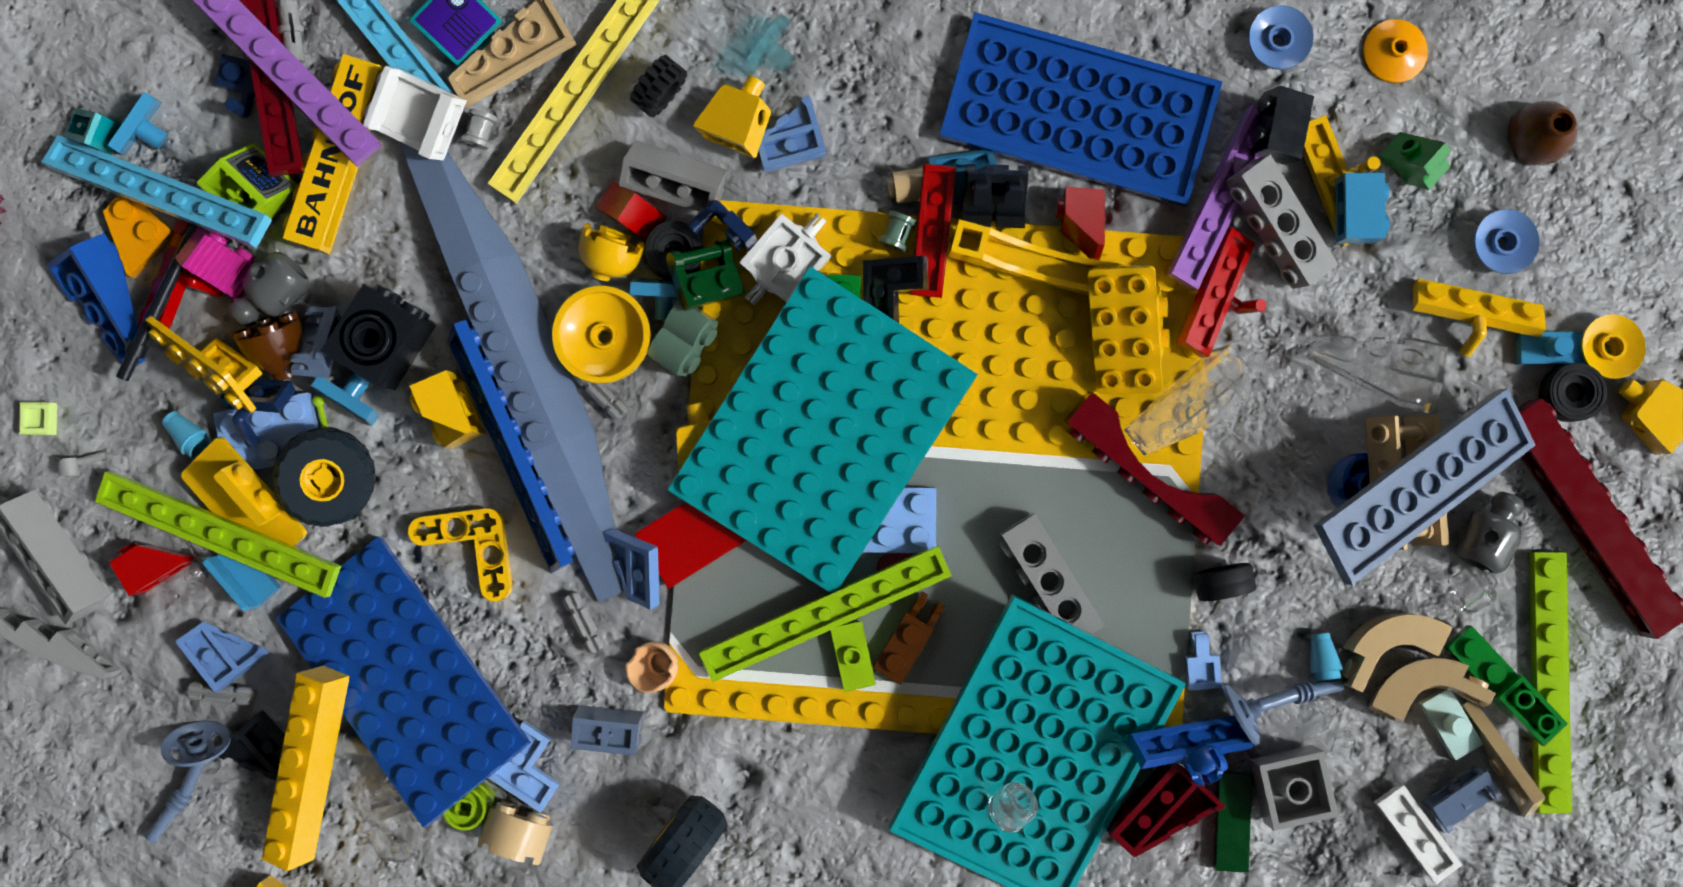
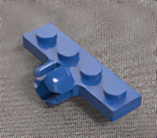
(1193, 745)

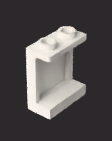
(414, 112)

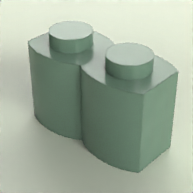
(682, 339)

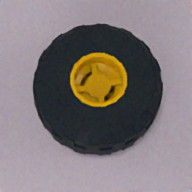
(323, 476)
(682, 843)

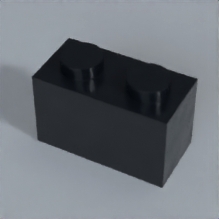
(1282, 124)

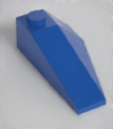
(97, 281)

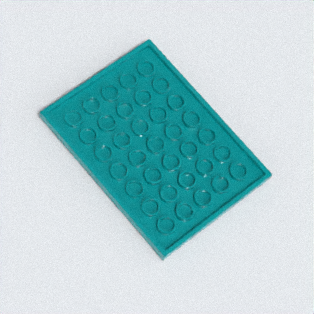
(822, 431)
(1043, 713)

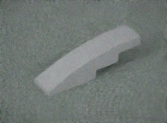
(61, 647)

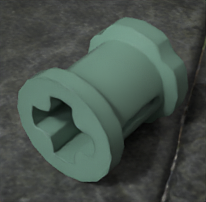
(897, 231)

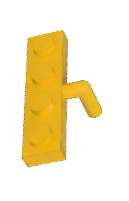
(1327, 163)
(1479, 309)

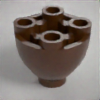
(1542, 132)
(272, 343)

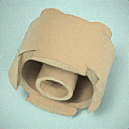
(515, 833)

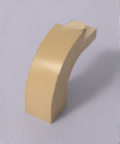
(1385, 632)
(1402, 687)

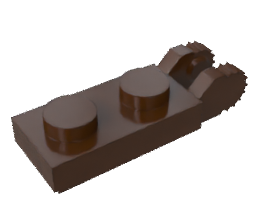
(907, 641)

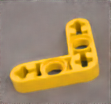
(482, 540)

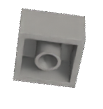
(1293, 787)

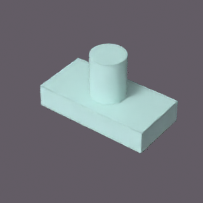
(1450, 723)

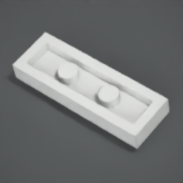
(1417, 833)

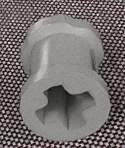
(479, 128)

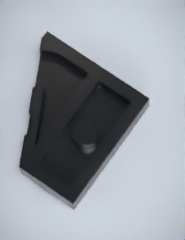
(257, 746)

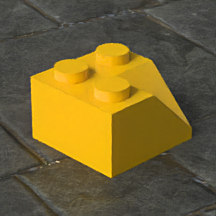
(449, 406)

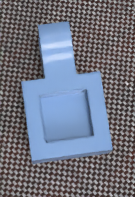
(1202, 668)

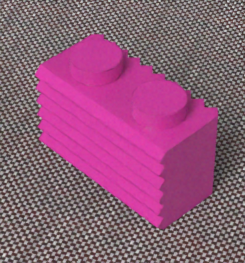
(215, 261)

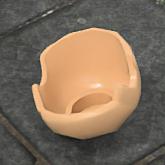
(652, 667)

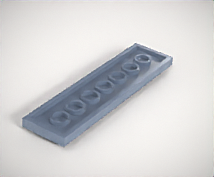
(1424, 486)

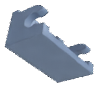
(317, 331)
(606, 730)
(1461, 798)

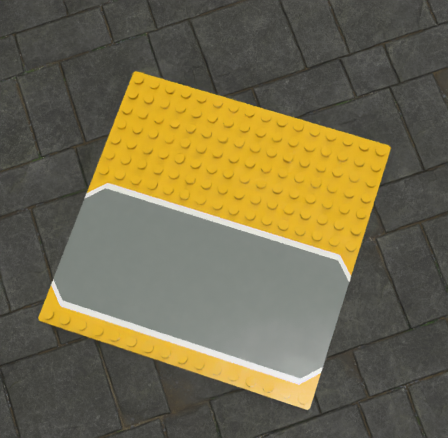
(990, 468)

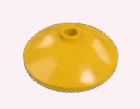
(585, 318)

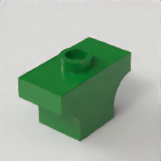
(1417, 159)

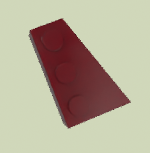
(1160, 809)

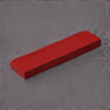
(934, 224)

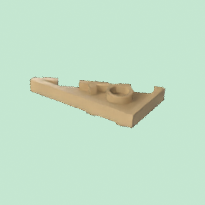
(1504, 762)

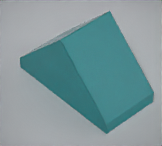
(91, 130)

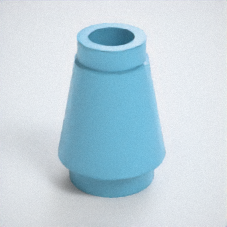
(186, 435)
(1324, 658)

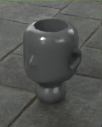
(269, 288)
(1492, 536)

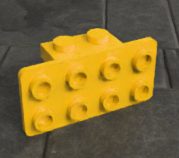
(1127, 329)
(217, 364)
(238, 493)

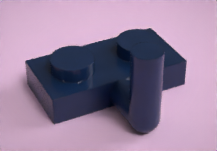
(236, 76)
(736, 230)
(267, 397)

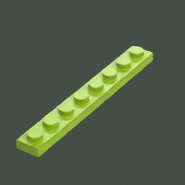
(218, 534)
(825, 613)
(1551, 675)

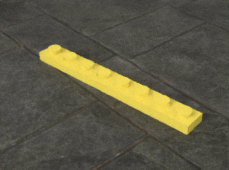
(570, 97)

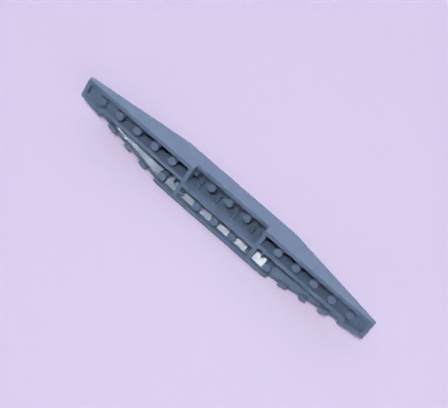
(523, 361)

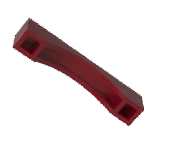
(1100, 426)

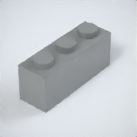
(671, 176)

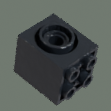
(379, 315)

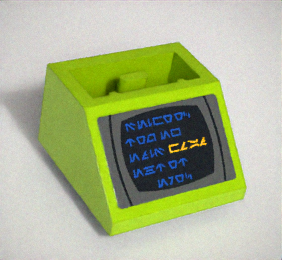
(246, 181)

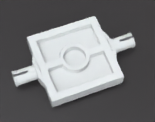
(784, 257)

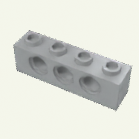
(1296, 229)
(1031, 531)

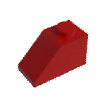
(1083, 219)
(147, 566)

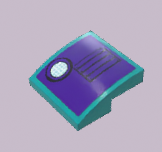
(456, 25)

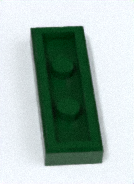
(1233, 822)

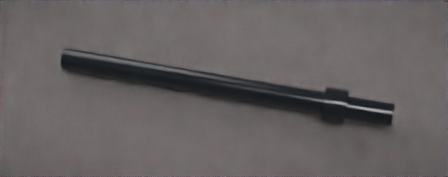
(137, 348)

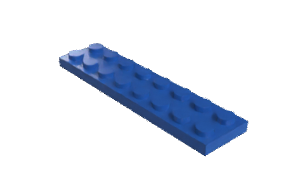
(514, 458)

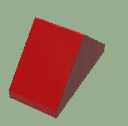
(630, 210)

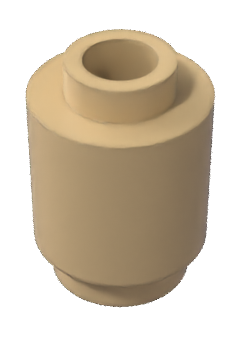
(905, 185)

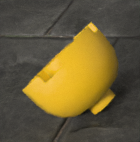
(608, 252)

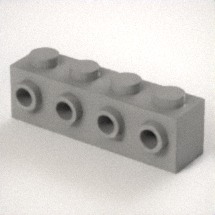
(51, 557)

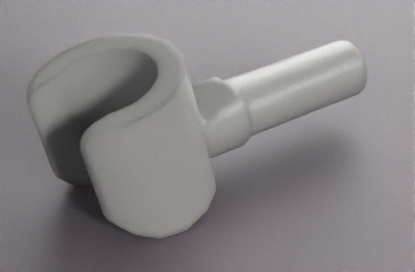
(70, 466)

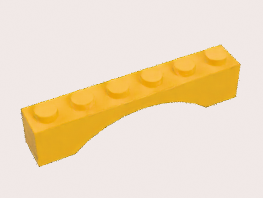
(1016, 257)

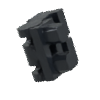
(995, 192)

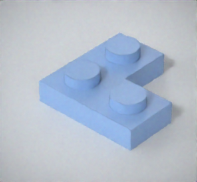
(522, 777)

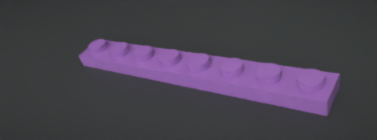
(291, 78)

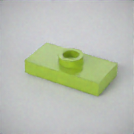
(853, 656)

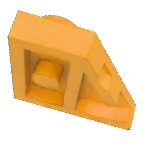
(136, 233)

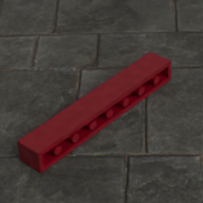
(1598, 524)

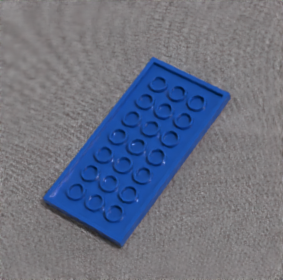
(1080, 109)
(409, 684)

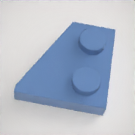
(792, 139)
(636, 568)
(219, 654)

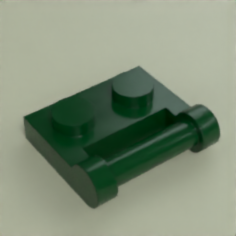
(706, 285)

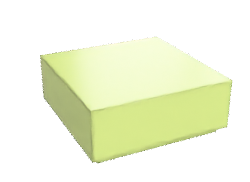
(37, 418)

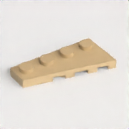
(521, 47)

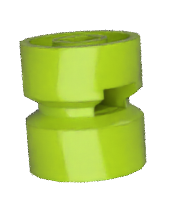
(472, 808)

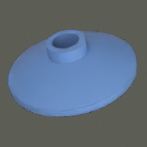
(1291, 27)
(1520, 238)

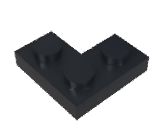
(892, 275)

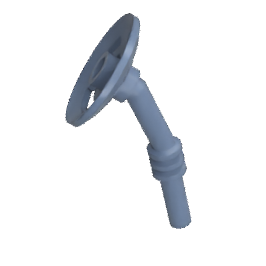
(1248, 711)
(195, 754)

